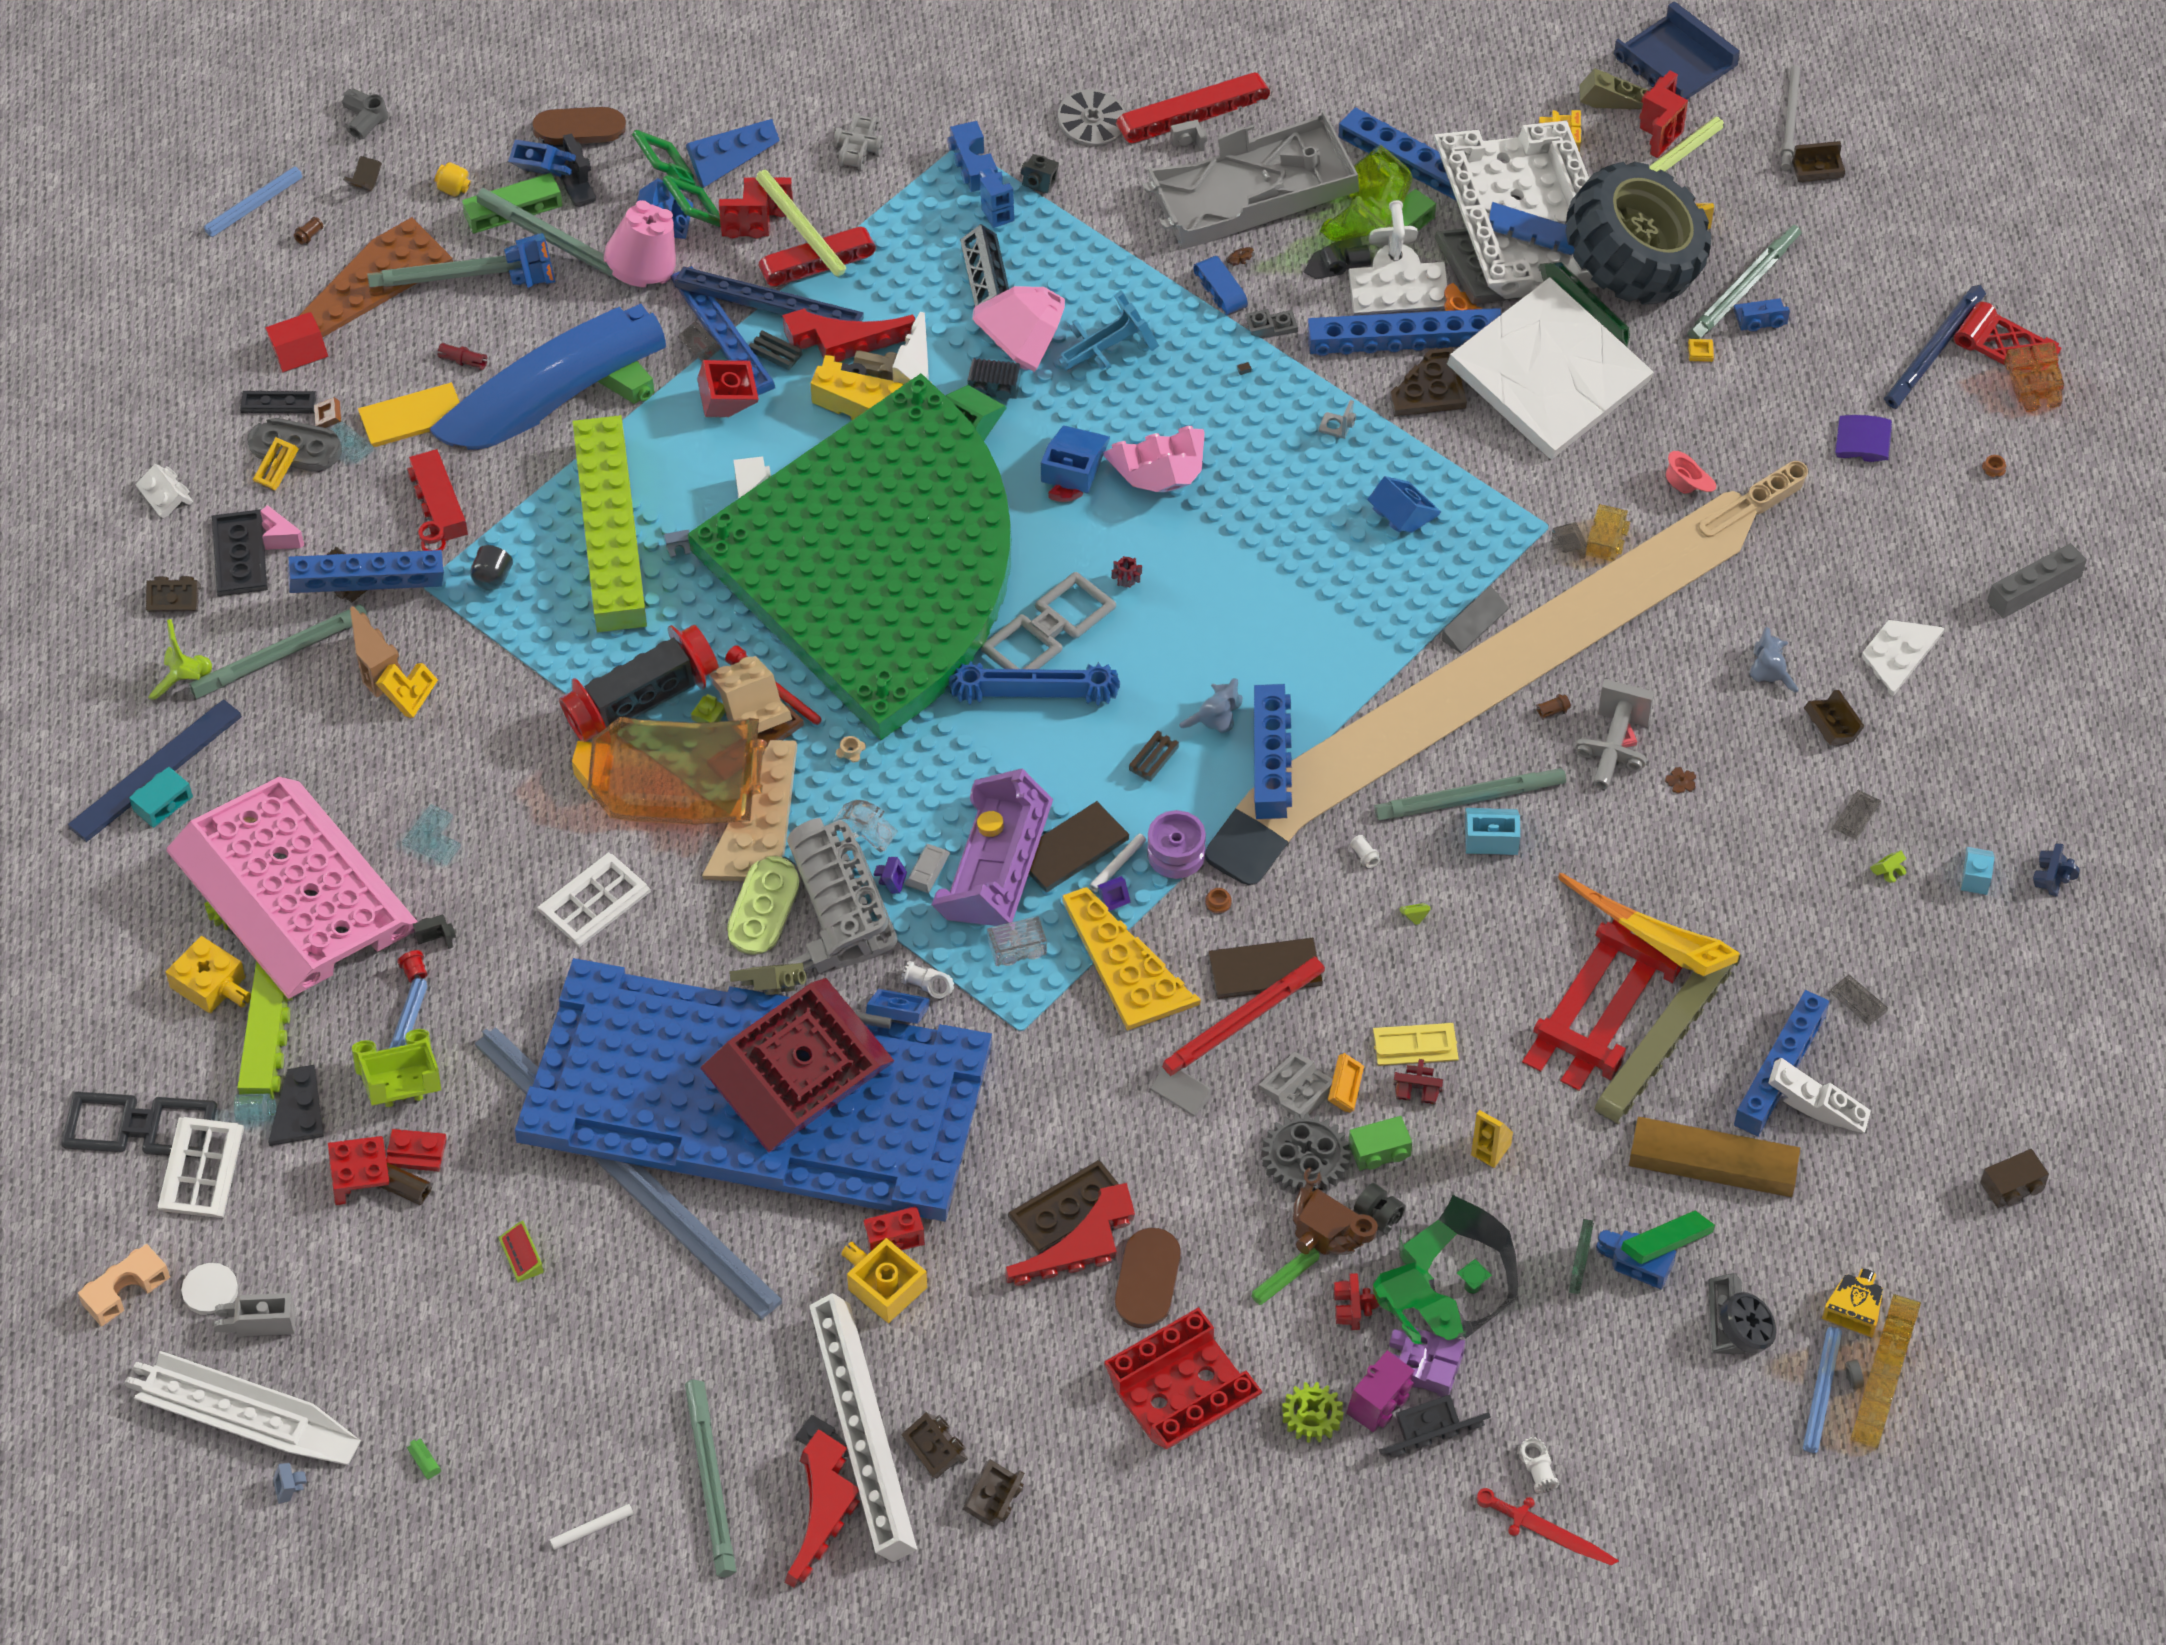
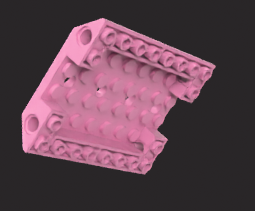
(265, 896)

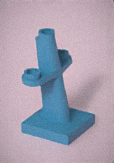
(1123, 327)

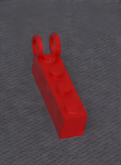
(438, 498)

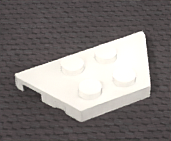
(1899, 651)

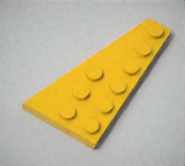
(1128, 968)

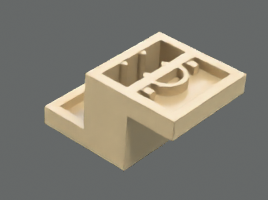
(750, 692)

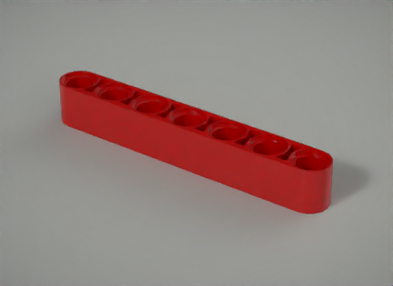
(1195, 105)

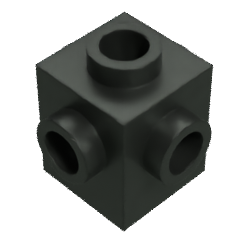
(1039, 173)

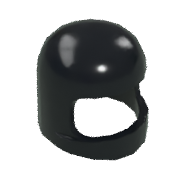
(490, 567)

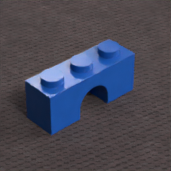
(967, 143)

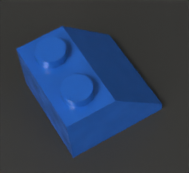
(1402, 504)

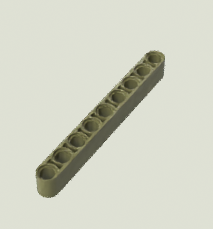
(1659, 1043)

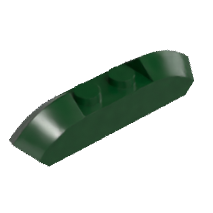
(1586, 298)

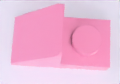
(279, 531)

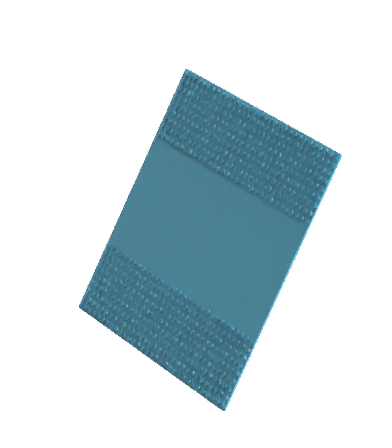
(1246, 572)

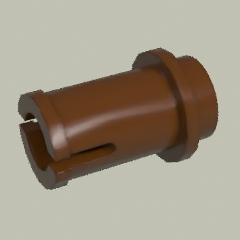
(307, 231)
(1553, 706)

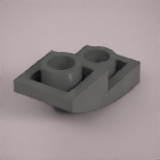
(1267, 325)

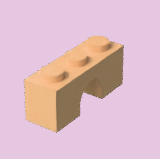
(140, 1268)

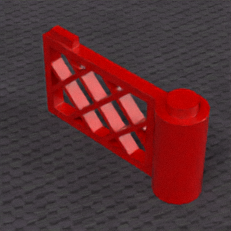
(1983, 323)

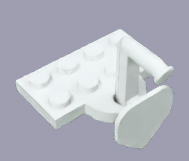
(1395, 283)

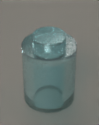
(253, 1107)

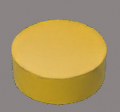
(990, 823)

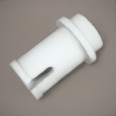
(1368, 856)

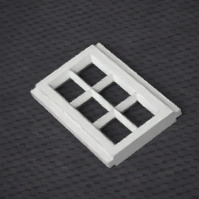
(606, 917)
(176, 1163)

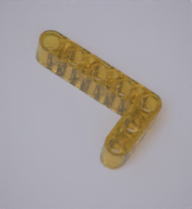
(1885, 1371)

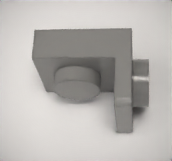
(1188, 132)

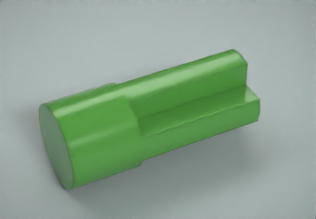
(423, 1458)

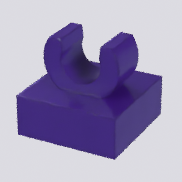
(891, 875)
(1114, 893)

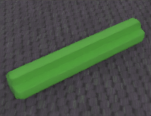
(1284, 1276)

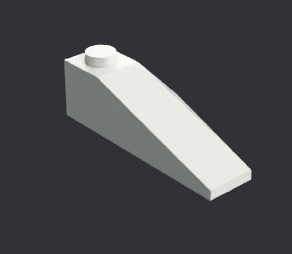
(913, 356)

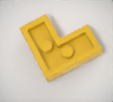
(407, 692)

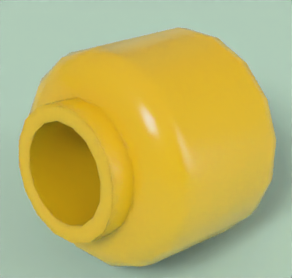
(452, 179)

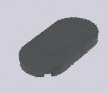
(315, 448)

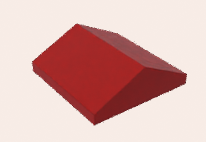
(296, 341)

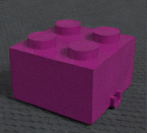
(1381, 1392)

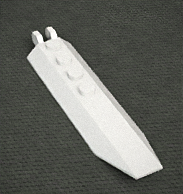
(242, 1408)

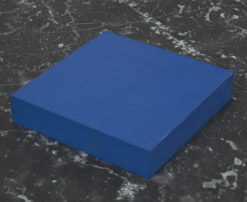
(898, 1006)

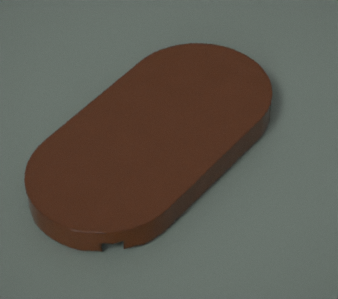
(585, 124)
(1147, 1277)

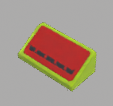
(521, 1252)

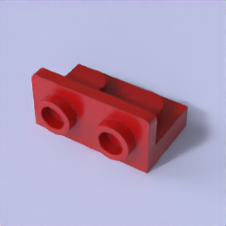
(900, 1227)

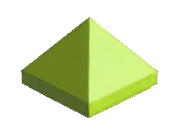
(1415, 912)

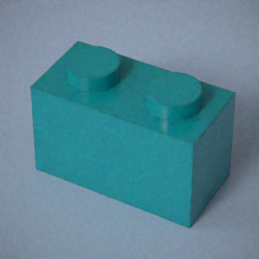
(161, 797)

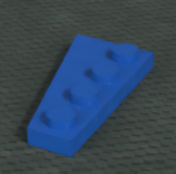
(723, 152)

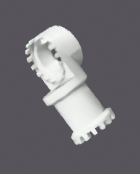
(926, 979)
(1539, 1466)

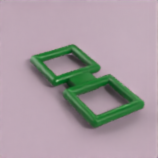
(678, 177)

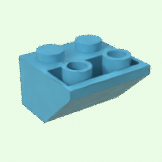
(1492, 831)

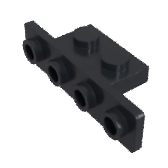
(577, 182)
(1428, 1421)

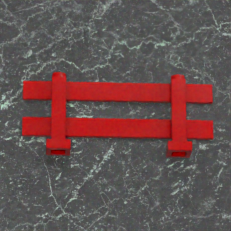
(1594, 1050)

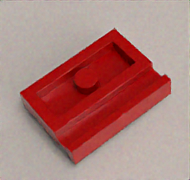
(416, 1149)

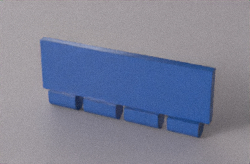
(1527, 225)

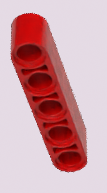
(804, 261)

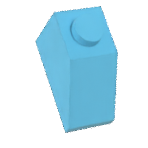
(1977, 870)

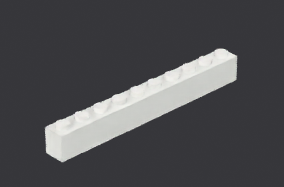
(863, 1428)

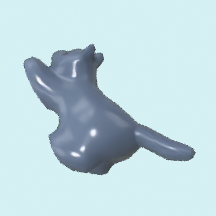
(1770, 663)
(1217, 709)

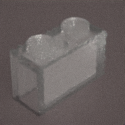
(1017, 941)

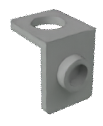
(1347, 421)

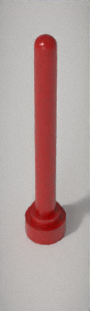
(734, 656)

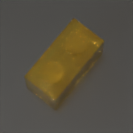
(1606, 535)

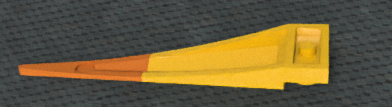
(1682, 946)

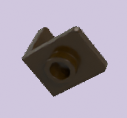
(365, 174)

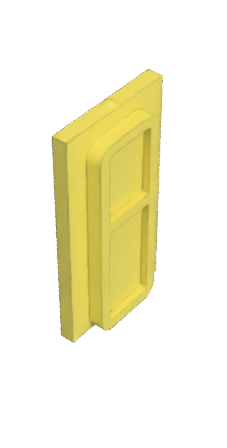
(1415, 1042)

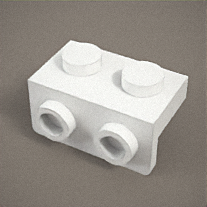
(163, 490)

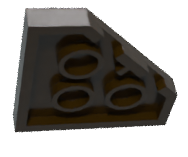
(1429, 387)

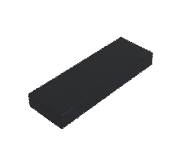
(278, 402)

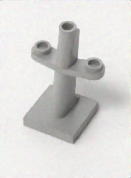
(1625, 705)

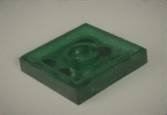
(1581, 1256)

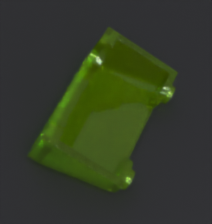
(1380, 181)

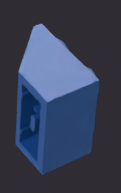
(658, 194)

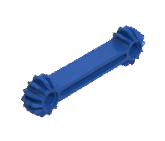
(1094, 683)

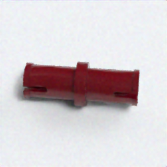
(462, 356)

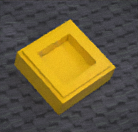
(1700, 350)

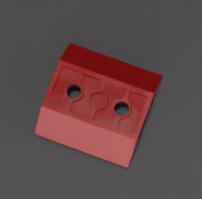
(1168, 1368)

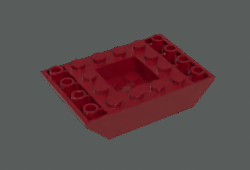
(772, 1086)

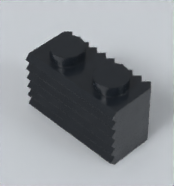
(995, 378)

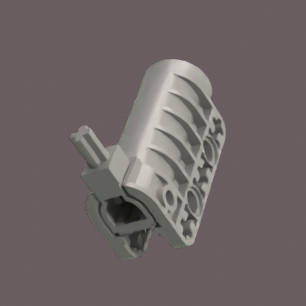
(838, 898)

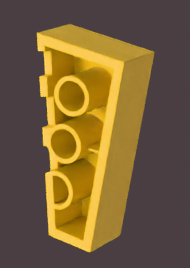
(848, 391)

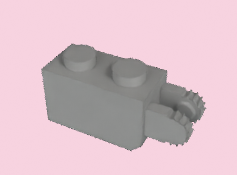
(258, 1315)

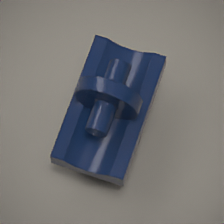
(2059, 870)

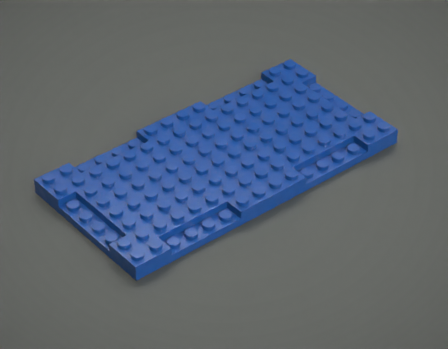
(631, 1090)

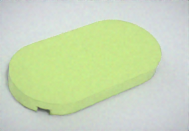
(763, 905)

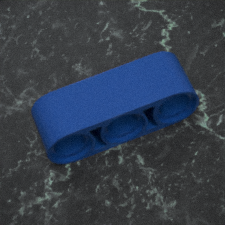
(1221, 284)

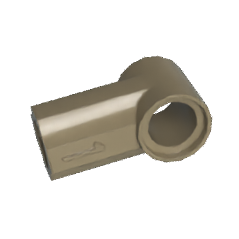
(877, 364)

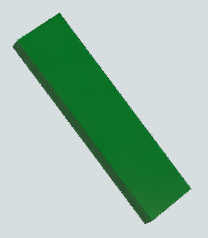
(1667, 1237)

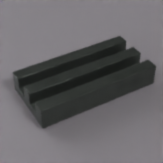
(777, 347)

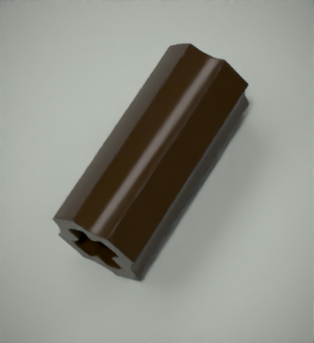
(407, 1185)

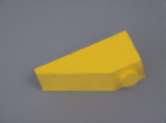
(1490, 1139)

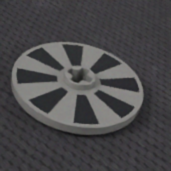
(1087, 131)

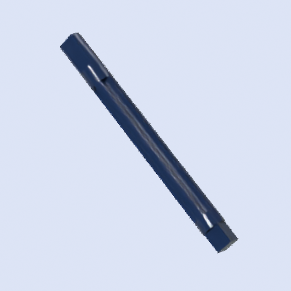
(1934, 347)

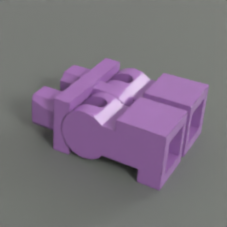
(1433, 1360)

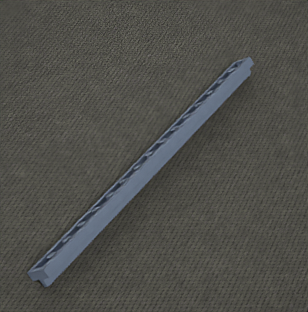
(650, 1194)

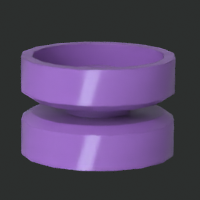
(1176, 844)

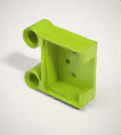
(399, 1070)

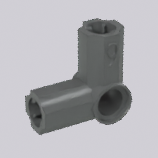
(370, 111)

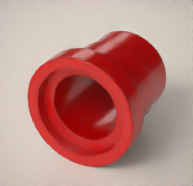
(413, 964)

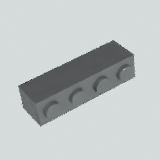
(2036, 580)

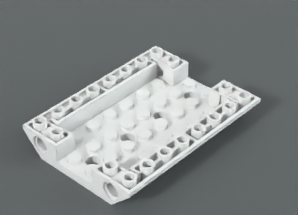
(1541, 170)

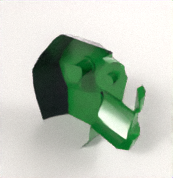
(1414, 1286)

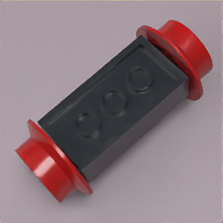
(640, 683)

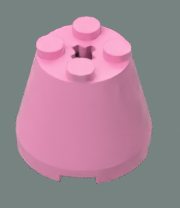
(643, 246)

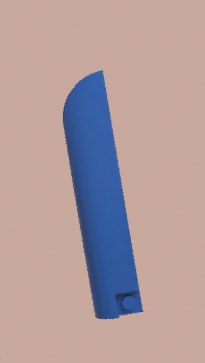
(550, 377)

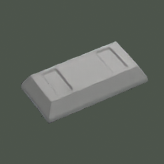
(927, 868)

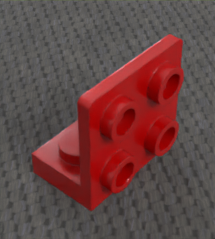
(357, 1165)

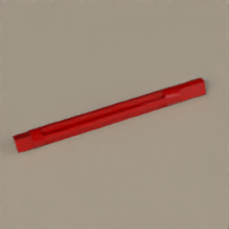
(1243, 1016)

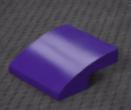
(1864, 437)

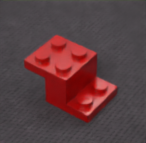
(1663, 114)
(752, 213)

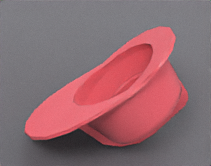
(1686, 475)

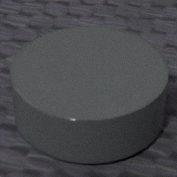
(1854, 1374)

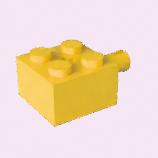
(208, 976)
(884, 1278)

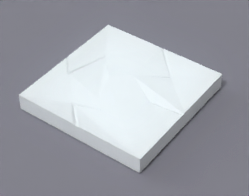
(1550, 368)

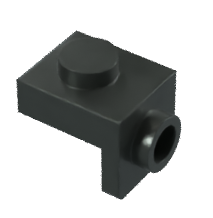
(434, 928)

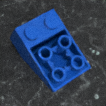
(1073, 458)

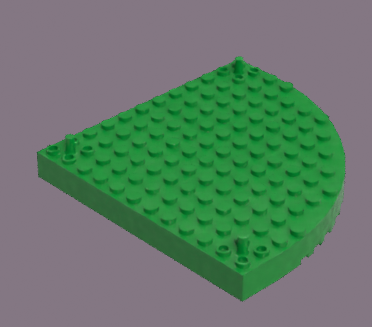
(875, 553)

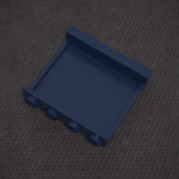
(1681, 46)

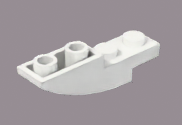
(1818, 1101)

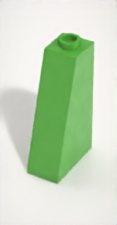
(630, 382)

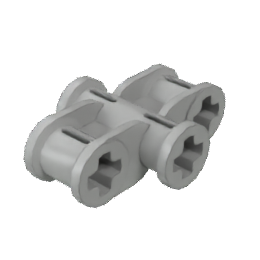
(858, 141)

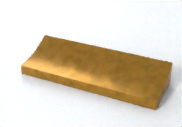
(1715, 1156)

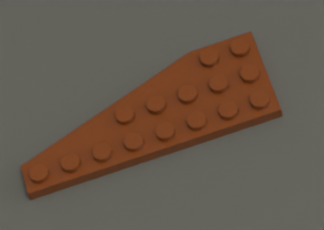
(349, 292)

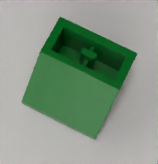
(977, 408)

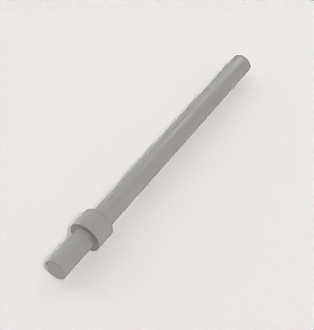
(1787, 147)

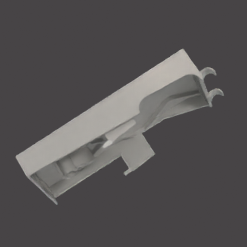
(1253, 181)

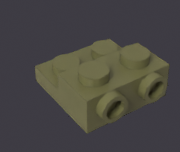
(771, 978)

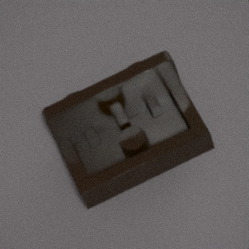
(1818, 161)
(1835, 719)
(993, 1493)

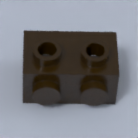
(2014, 1178)

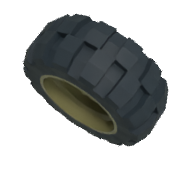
(1638, 233)

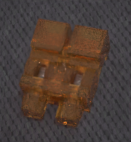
(2035, 375)

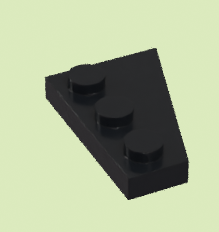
(298, 1108)

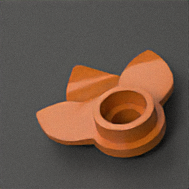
(1457, 300)

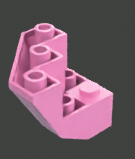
(1021, 322)
(1160, 461)

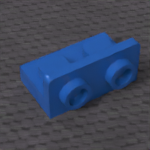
(1761, 314)

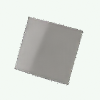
(1291, 1077)

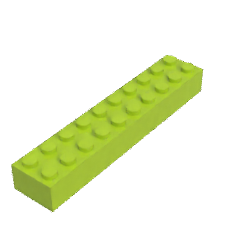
(609, 524)

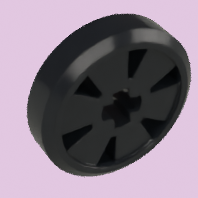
(1748, 1322)

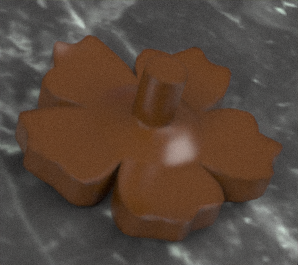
(1240, 255)
(1681, 780)

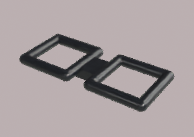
(134, 1122)

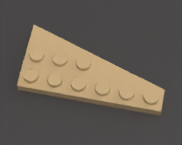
(767, 830)

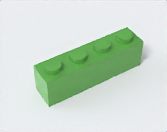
(531, 195)

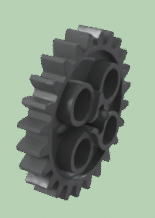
(1305, 1152)

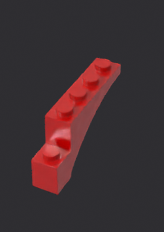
(843, 337)
(1085, 1245)
(828, 1501)

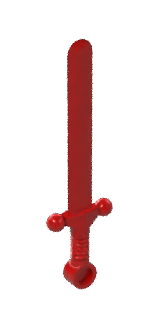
(1523, 1517)

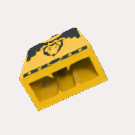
(1855, 1303)

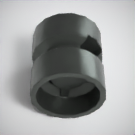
(1383, 1209)

